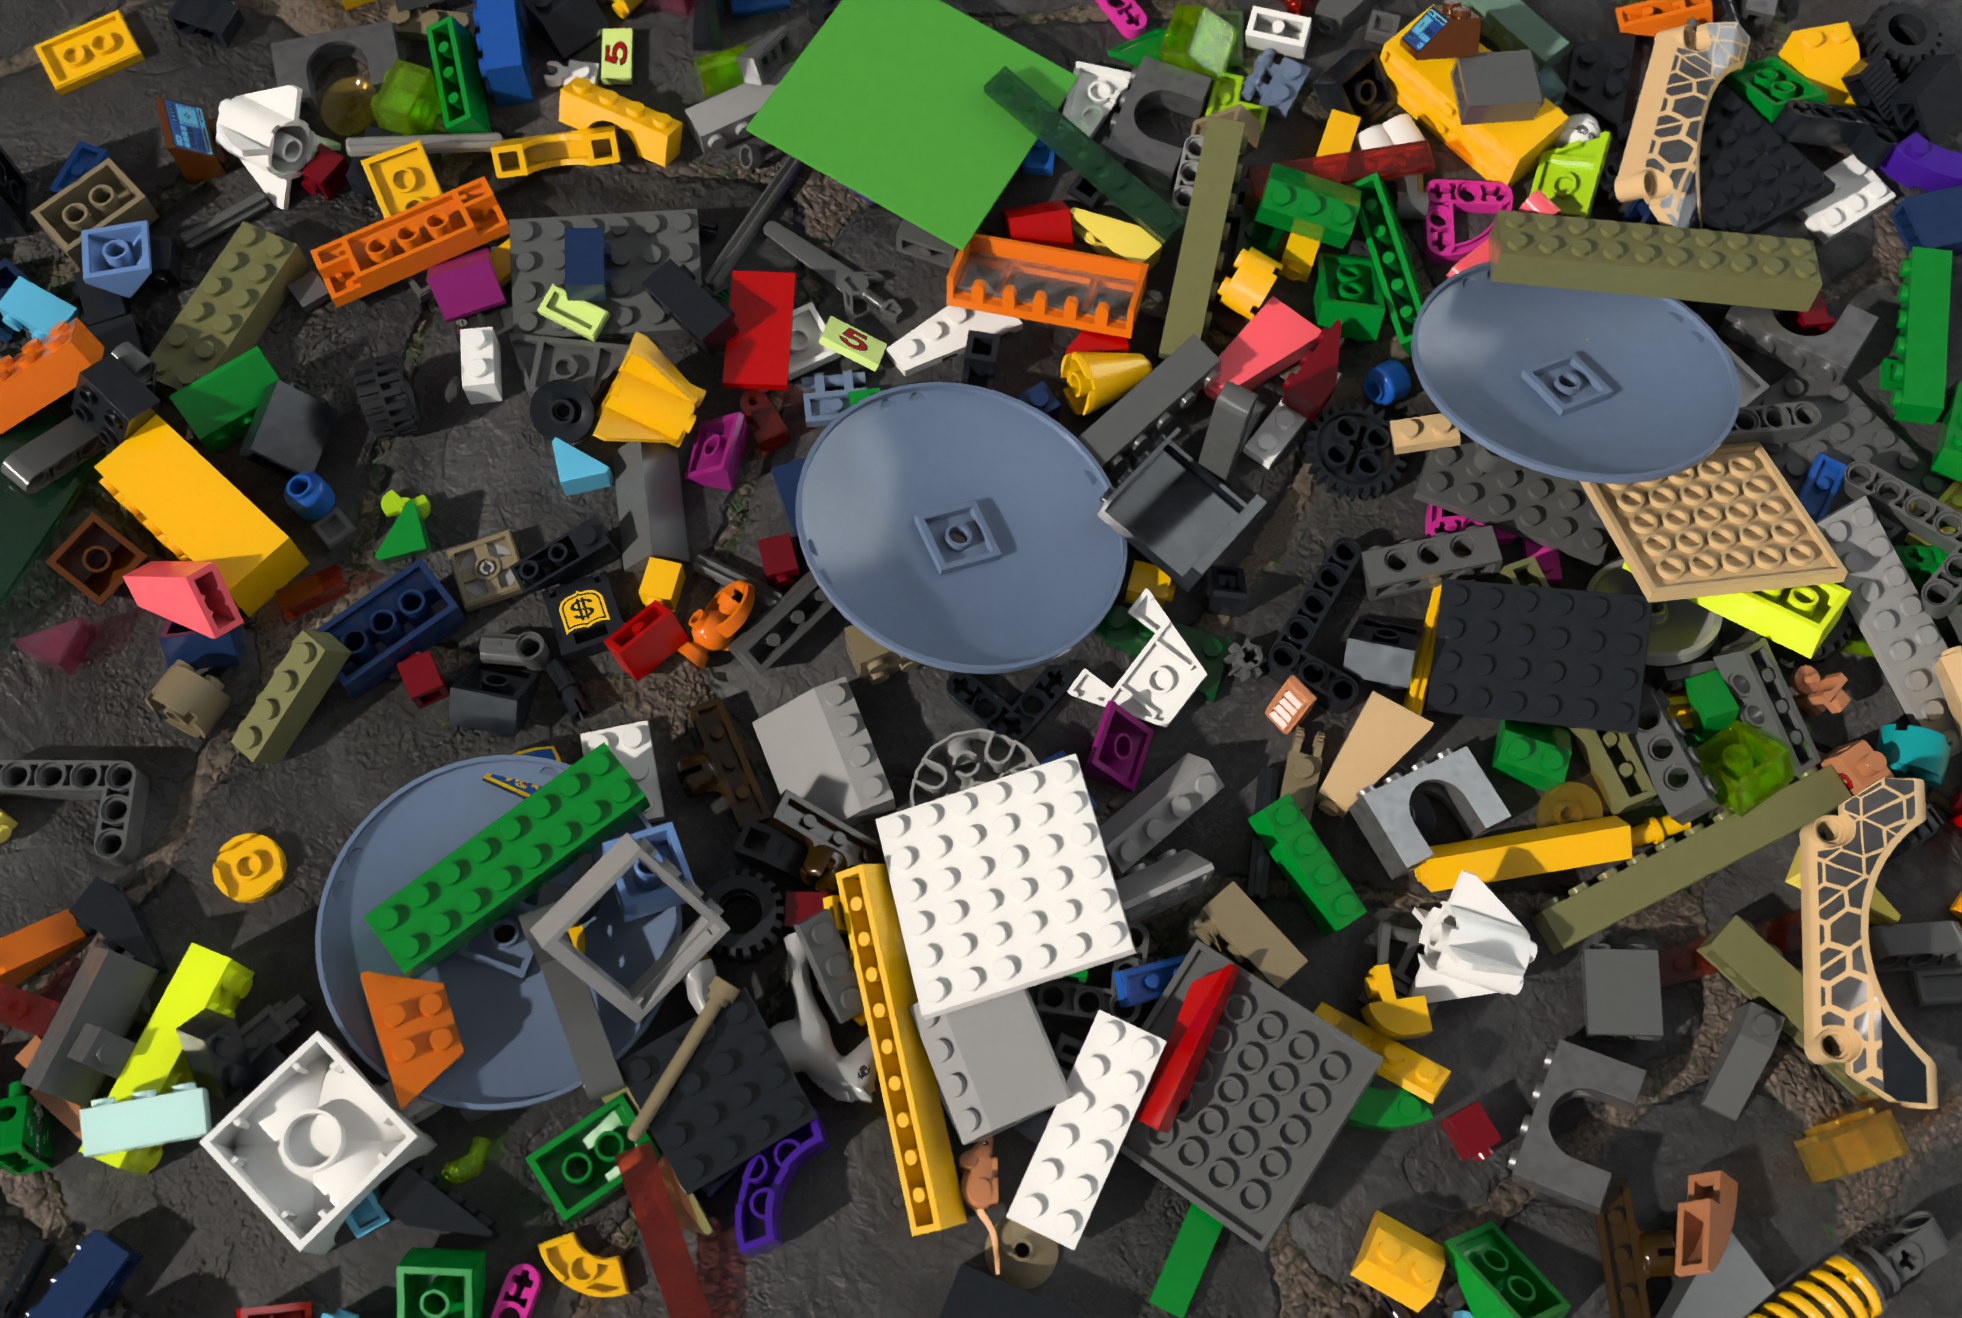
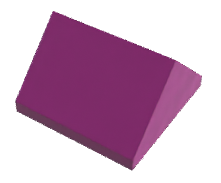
(466, 285)
(718, 452)
(1118, 749)

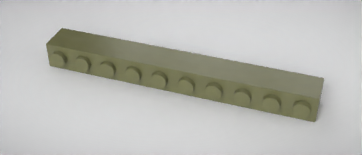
(1687, 861)

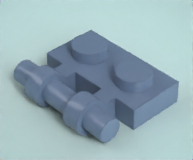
(1283, 88)
(824, 405)

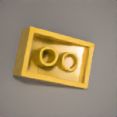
(1823, 58)

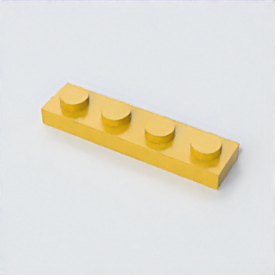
(1401, 1064)

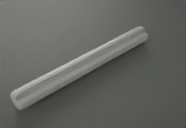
(432, 143)

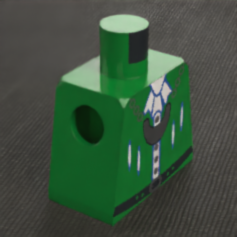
(24, 1132)

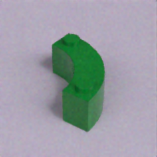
(1389, 1110)

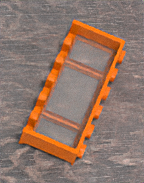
(1048, 285)

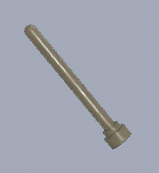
(720, 995)

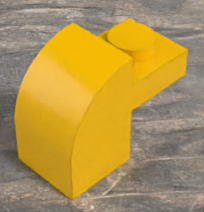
(1391, 1016)

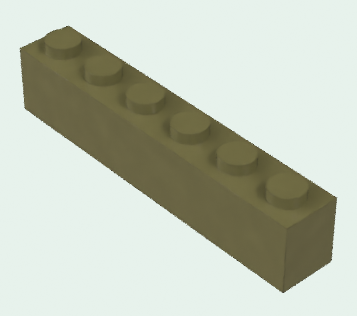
(1769, 981)

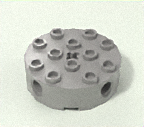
(967, 761)

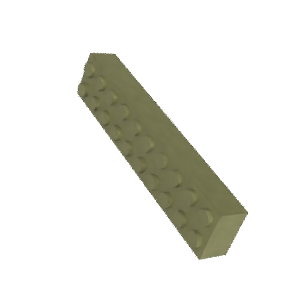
(1654, 261)

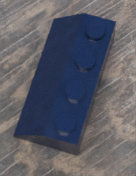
(390, 624)

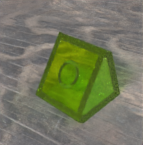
(719, 70)

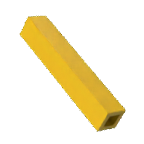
(1300, 250)
(1528, 852)

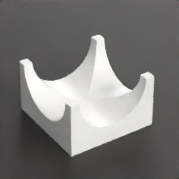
(314, 1143)

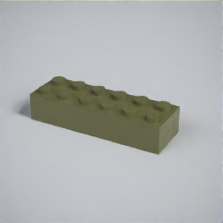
(228, 307)

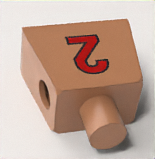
(1857, 765)

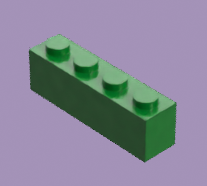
(457, 78)
(1307, 865)

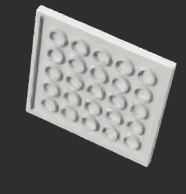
(1003, 887)

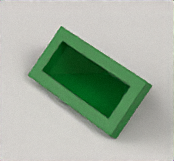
(1143, 45)

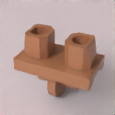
(1818, 692)

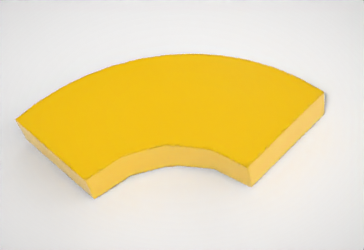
(583, 1270)

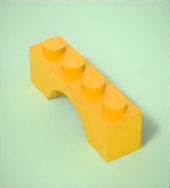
(652, 132)
(539, 152)

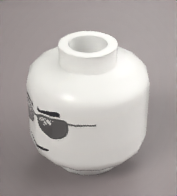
(1578, 127)

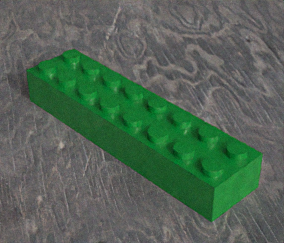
(507, 862)

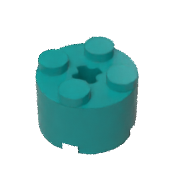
(1915, 753)

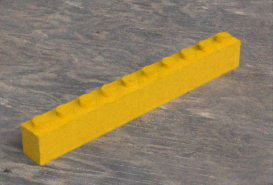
(900, 1056)

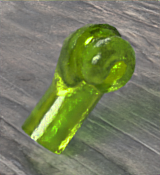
(469, 1165)

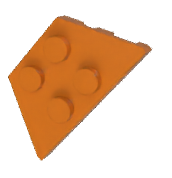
(412, 1030)

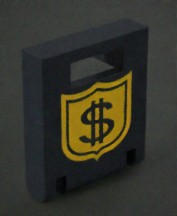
(580, 609)

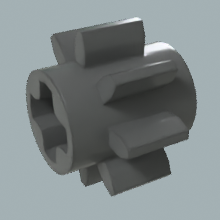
(1237, 665)

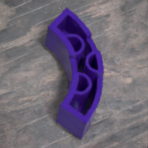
(1923, 165)
(766, 1185)

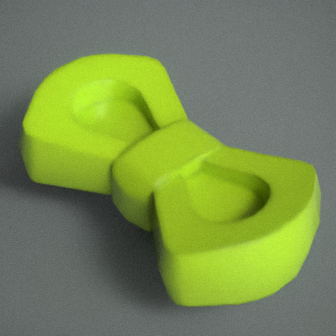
(393, 504)

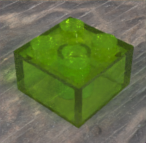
(407, 100)
(1744, 767)

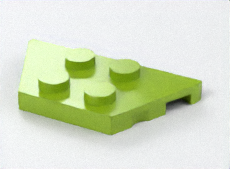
(1572, 175)

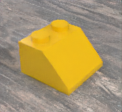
(1399, 1262)

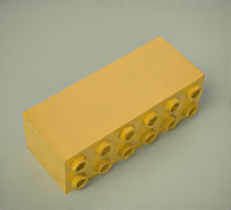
(1494, 150)
(200, 513)

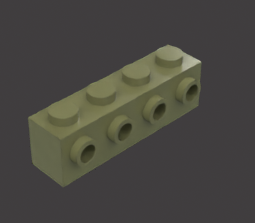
(290, 696)

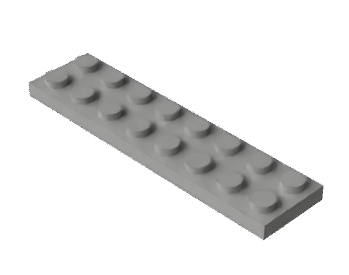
(1891, 615)

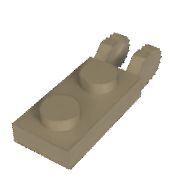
(1303, 772)

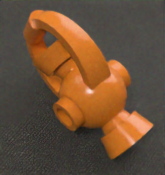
(718, 622)

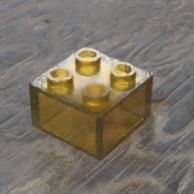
(1851, 1144)

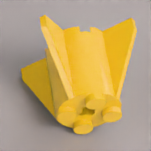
(648, 399)

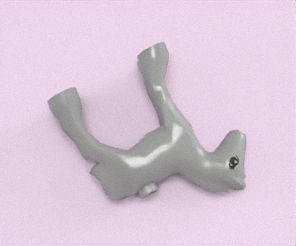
(807, 1037)

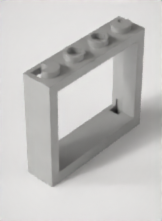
(669, 967)

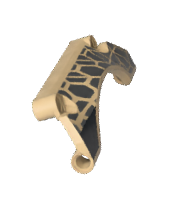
(1670, 117)
(1838, 972)

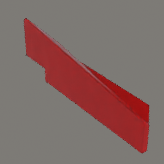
(1186, 1048)

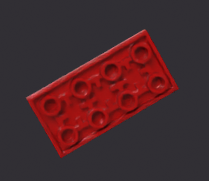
(764, 315)

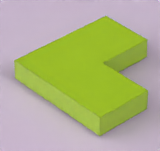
(1227, 95)

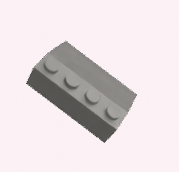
(826, 754)
(1163, 884)
(993, 1064)

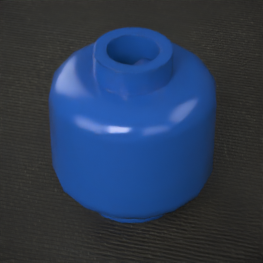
(1387, 382)
(309, 496)

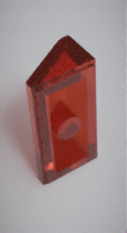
(312, 591)

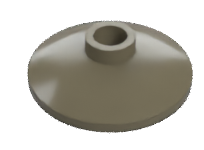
(1017, 1271)

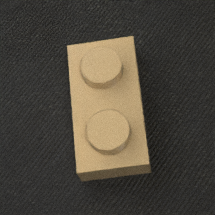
(1423, 433)

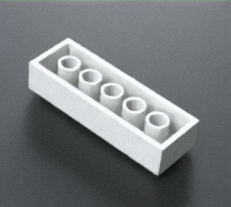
(1086, 1130)

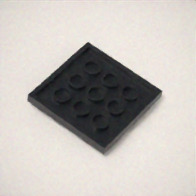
(728, 1098)

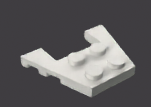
(1158, 678)

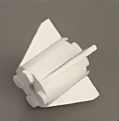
(269, 138)
(1471, 946)

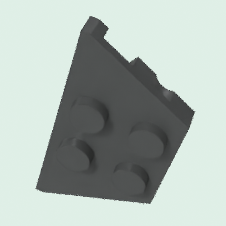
(580, 361)

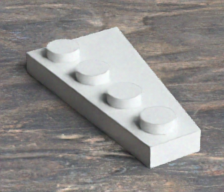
(944, 336)

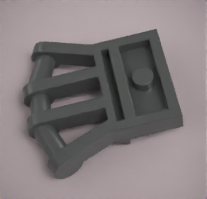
(1401, 982)

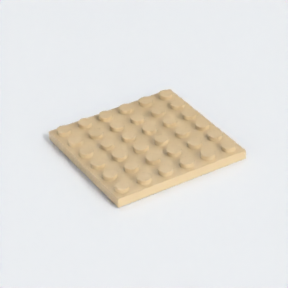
(1716, 529)

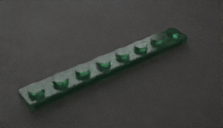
(1085, 155)

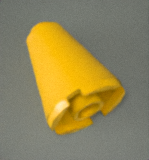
(1101, 378)

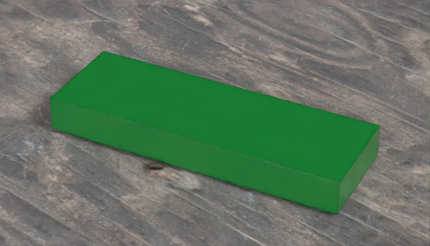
(1186, 1262)

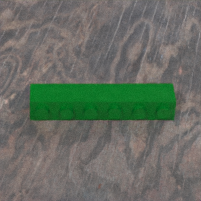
(1390, 256)
(1922, 335)

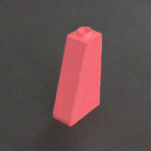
(1265, 347)
(186, 594)

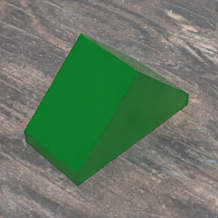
(406, 538)
(1709, 704)

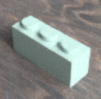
(145, 1120)

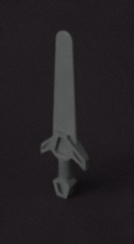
(851, 283)

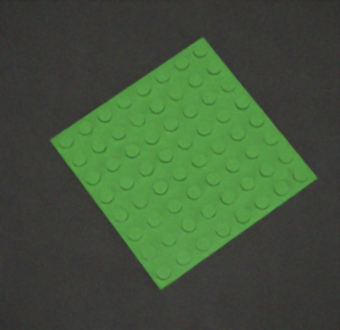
(901, 110)

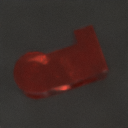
(763, 416)

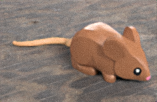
(980, 1186)

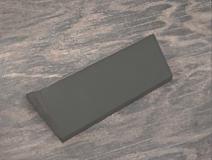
(650, 504)
(104, 994)

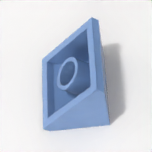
(117, 257)

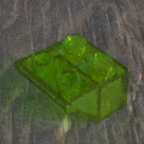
(1198, 41)

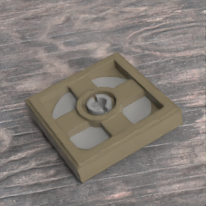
(485, 571)

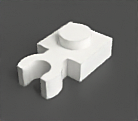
(564, 75)

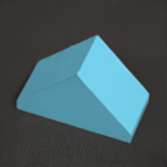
(578, 470)

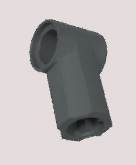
(1409, 197)
(513, 650)

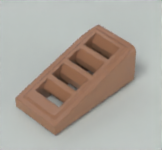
(1290, 705)

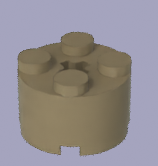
(189, 700)

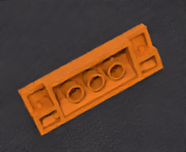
(410, 241)

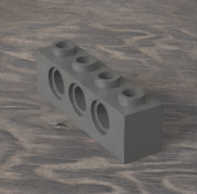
(1417, 575)
(1766, 700)
(1699, 792)

